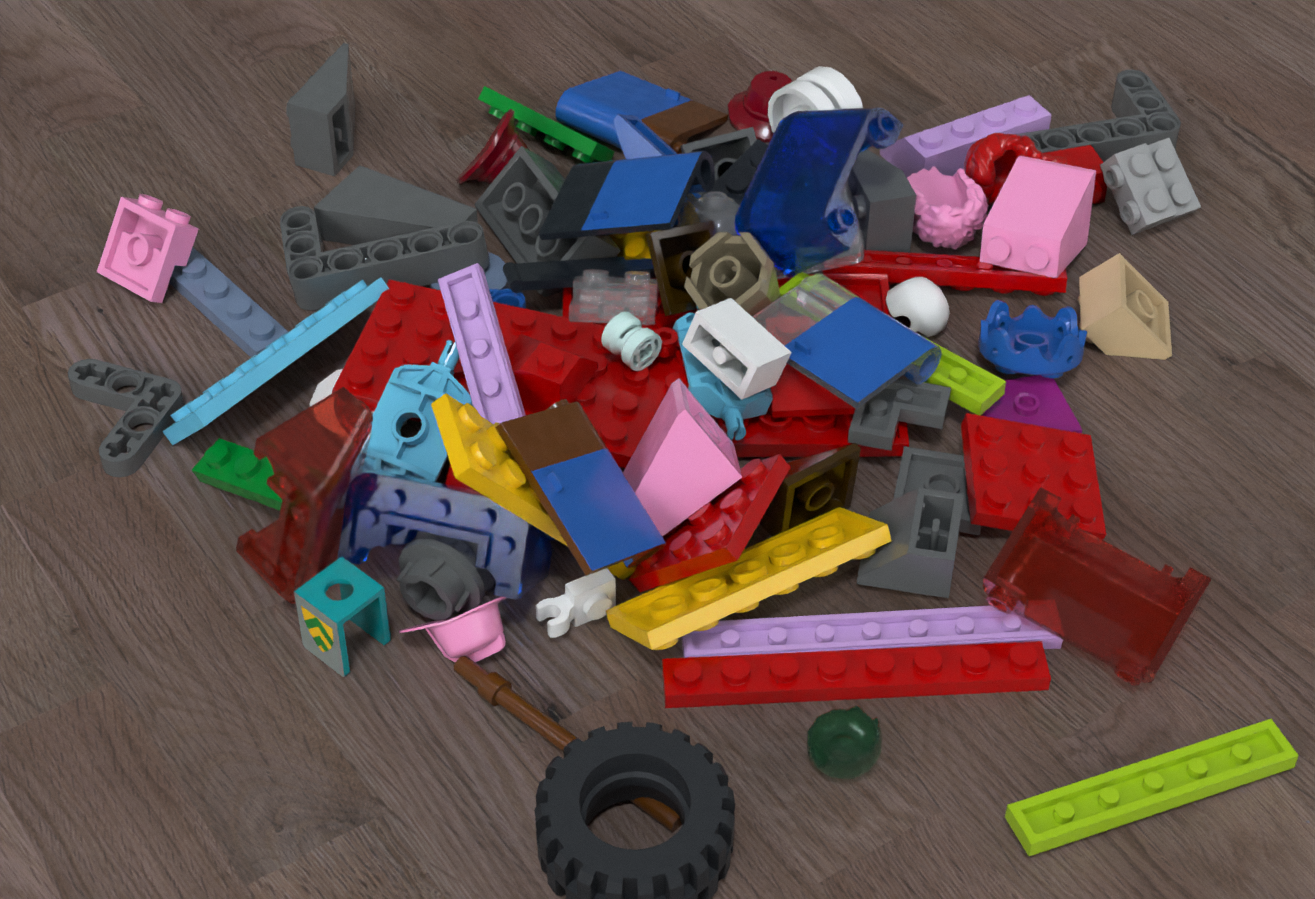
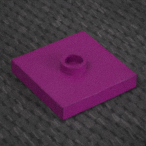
(1035, 402)

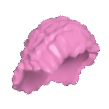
(947, 207)

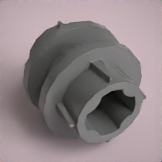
(442, 576)

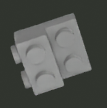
(1149, 185)

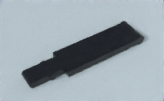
(562, 273)

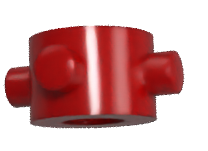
(669, 341)

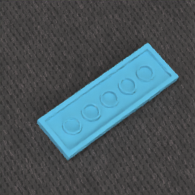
(273, 359)

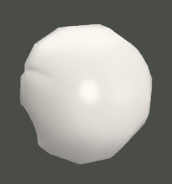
(921, 303)

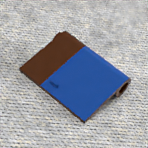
(667, 113)
(582, 487)

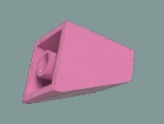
(1039, 217)
(681, 460)

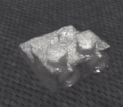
(603, 297)

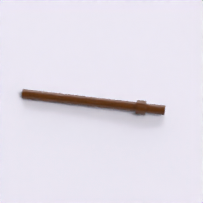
(498, 691)

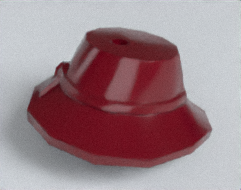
(751, 106)
(496, 153)

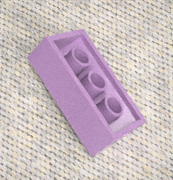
(949, 143)

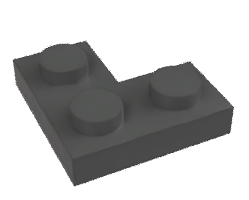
(903, 401)

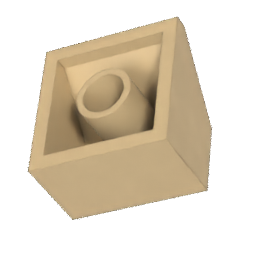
(1124, 312)

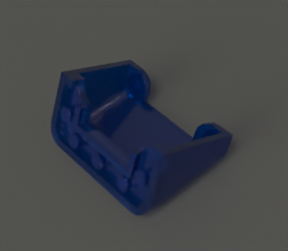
(797, 187)
(393, 508)

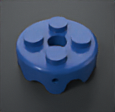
(1032, 341)

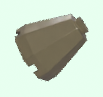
(735, 270)

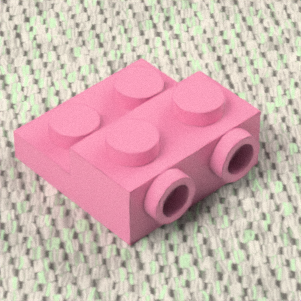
(146, 246)

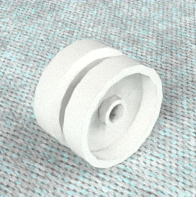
(815, 90)

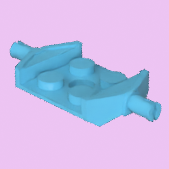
(714, 394)
(410, 396)

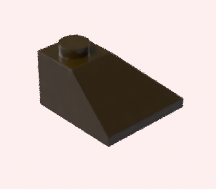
(671, 259)
(813, 488)

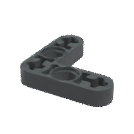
(98, 382)

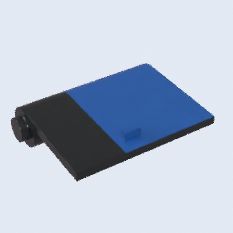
(626, 195)

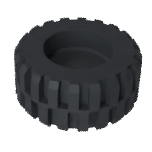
(625, 767)

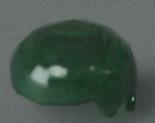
(844, 742)

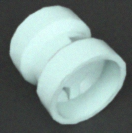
(635, 344)

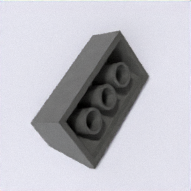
(518, 206)

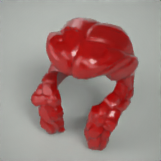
(993, 157)

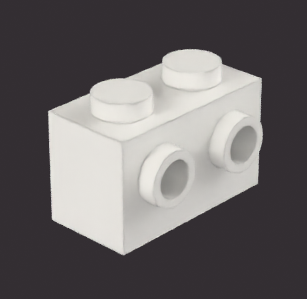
(736, 348)

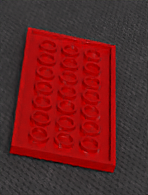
(413, 328)

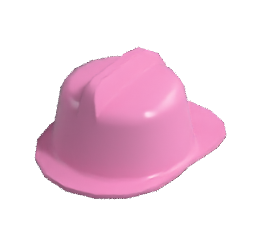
(471, 634)

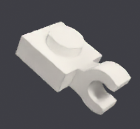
(583, 601)

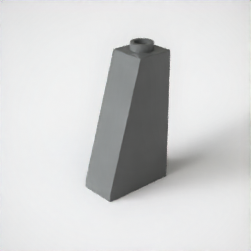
(378, 207)

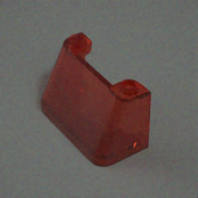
(312, 467)
(1092, 592)

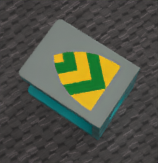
(323, 618)

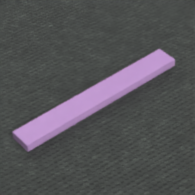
(865, 631)

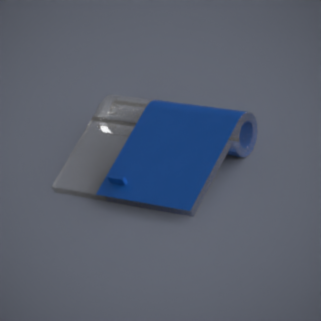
(846, 340)

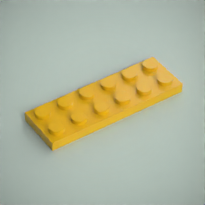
(487, 466)
(761, 571)

